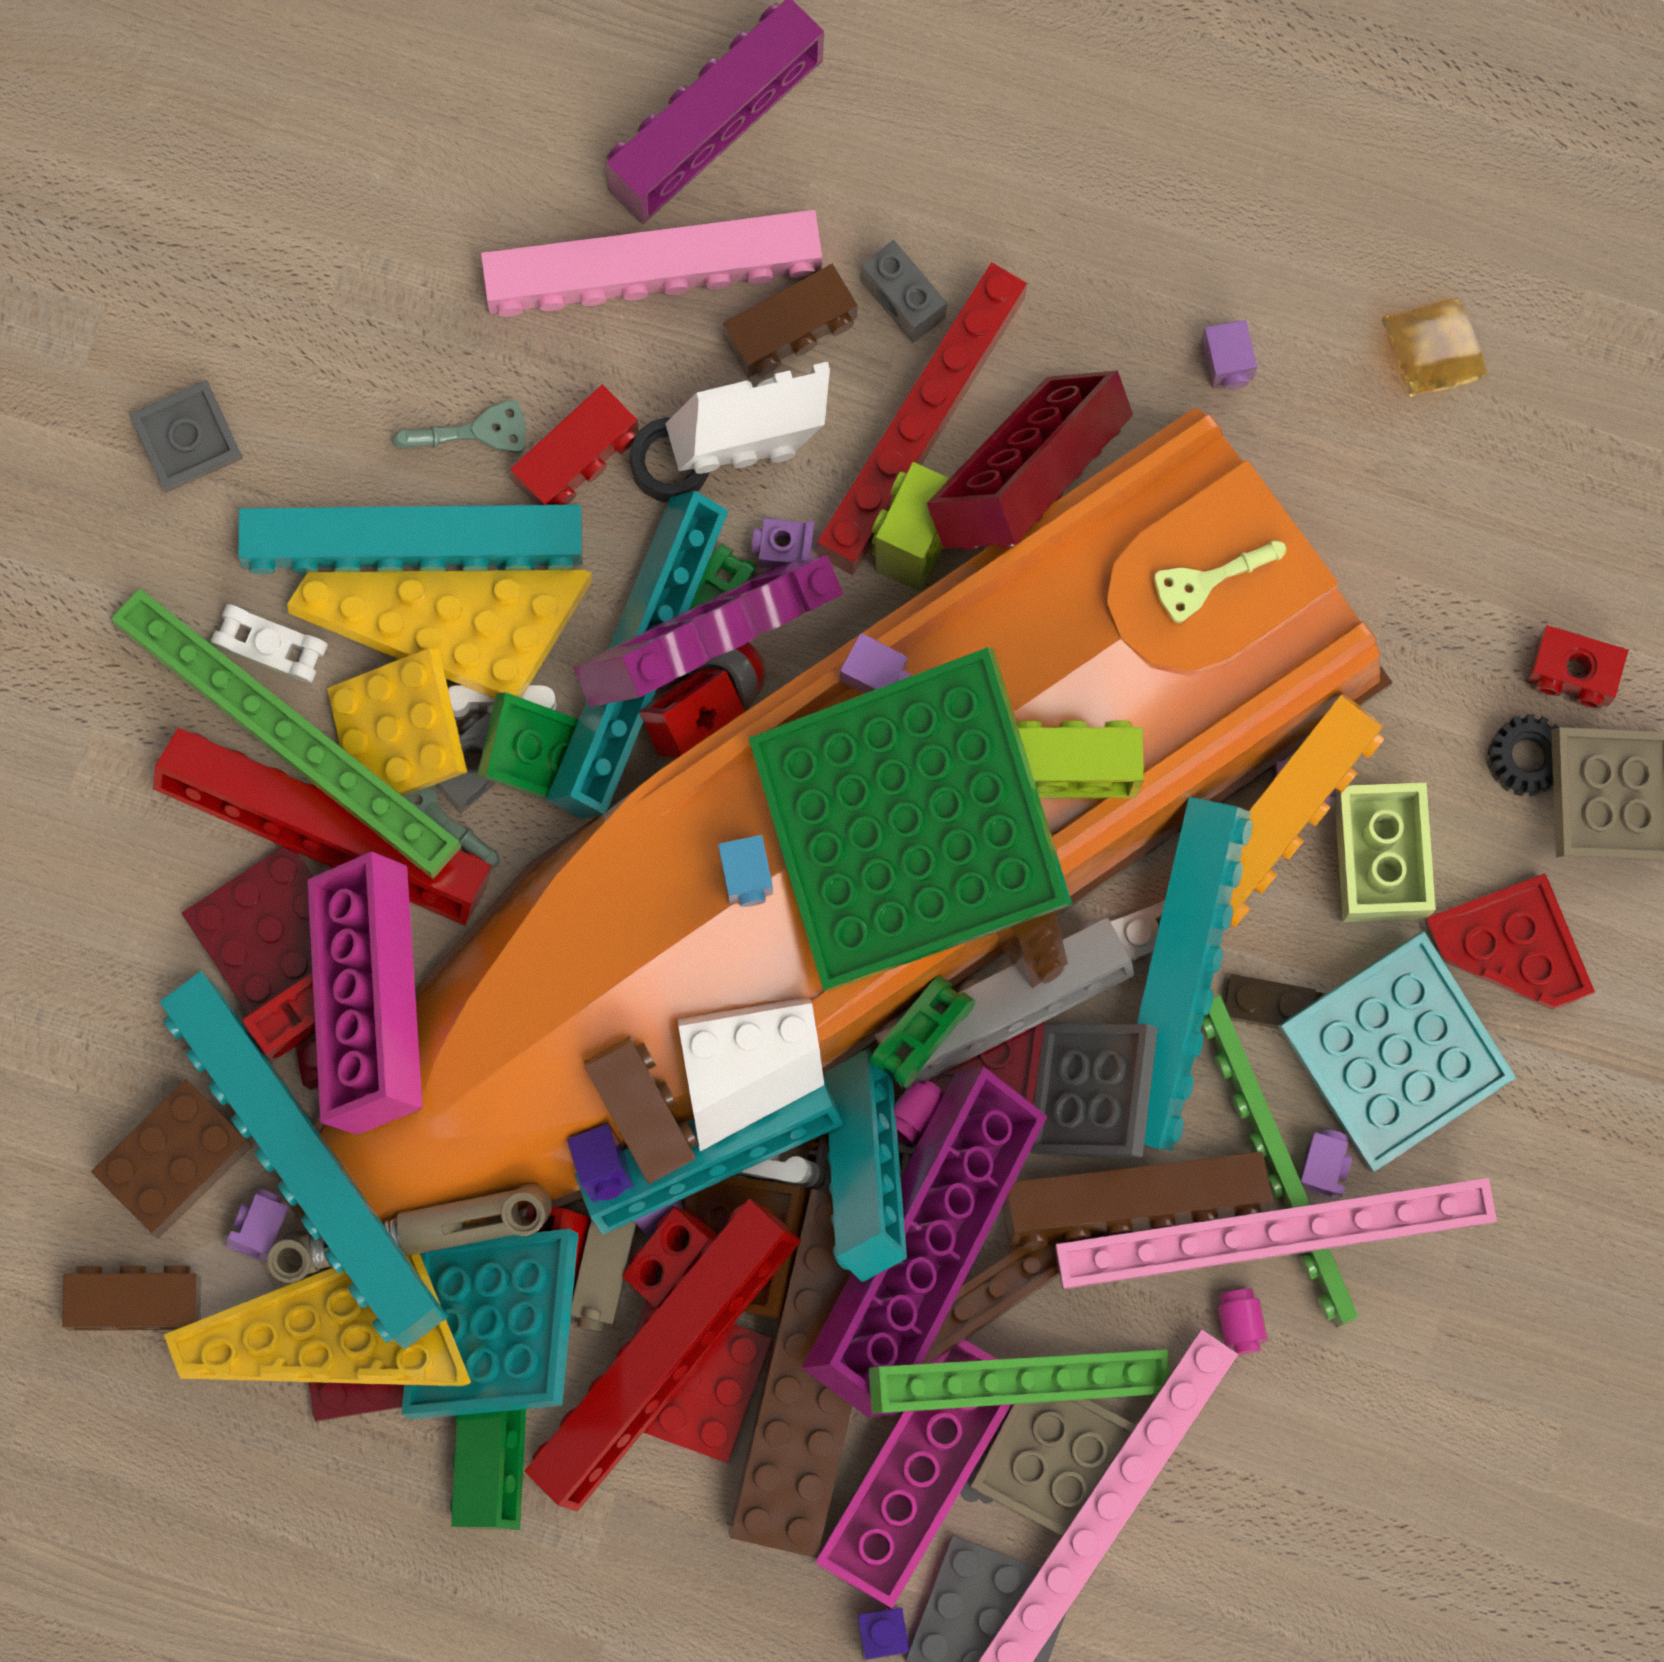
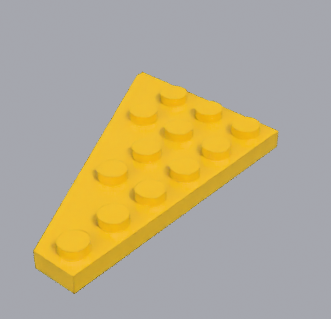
(485, 623)
(313, 1335)

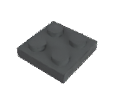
(186, 436)

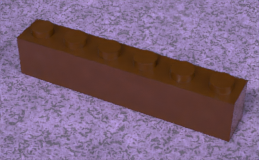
(1134, 1199)

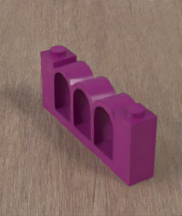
(707, 631)

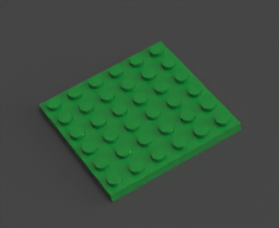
(909, 820)

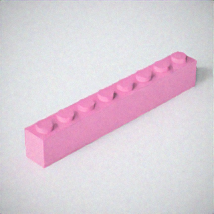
(652, 263)

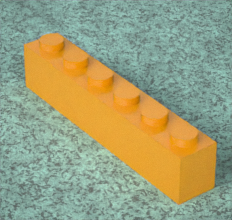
(1300, 794)

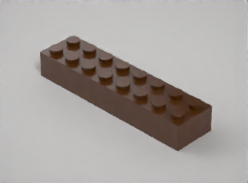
(797, 1418)

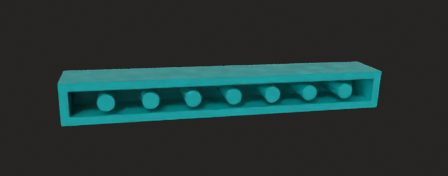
(410, 538)
(661, 592)
(1188, 955)

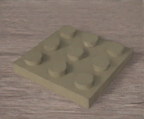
(1608, 794)
(1051, 1459)

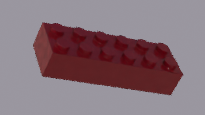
(1030, 460)

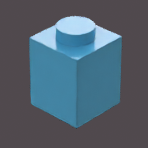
(746, 871)

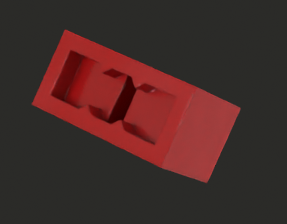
(284, 1020)
(667, 1251)

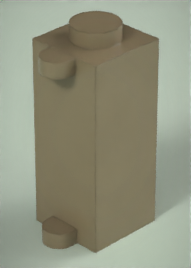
(601, 1278)

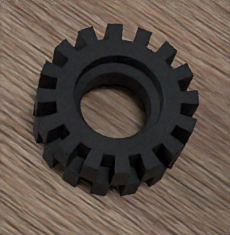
(1504, 765)

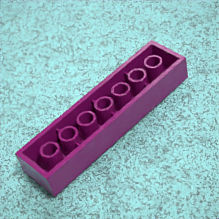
(949, 1206)

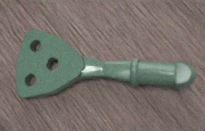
(477, 430)
(471, 843)

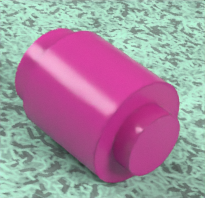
(915, 1110)
(1242, 1321)

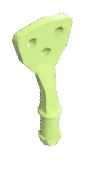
(1203, 582)

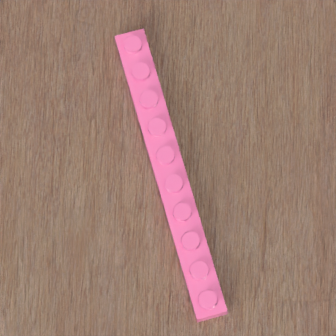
(1275, 1233)
(1111, 1502)

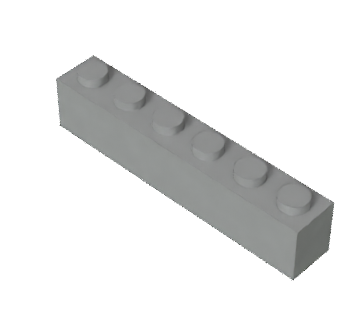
(1010, 1006)

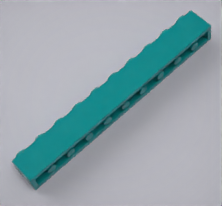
(303, 1161)

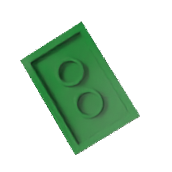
(525, 745)

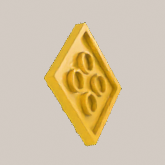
(400, 722)

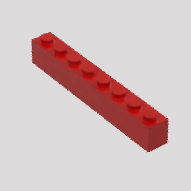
(923, 414)
(303, 819)
(662, 1355)

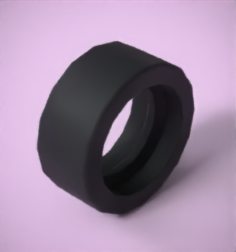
(650, 486)

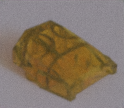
(1435, 347)

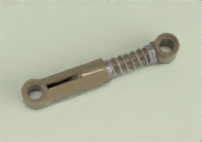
(427, 1229)

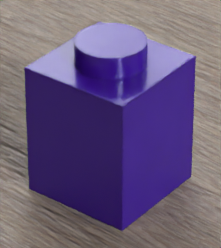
(600, 1163)
(883, 1634)

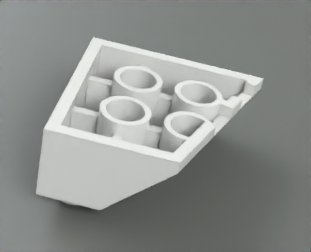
(749, 423)
(748, 1064)

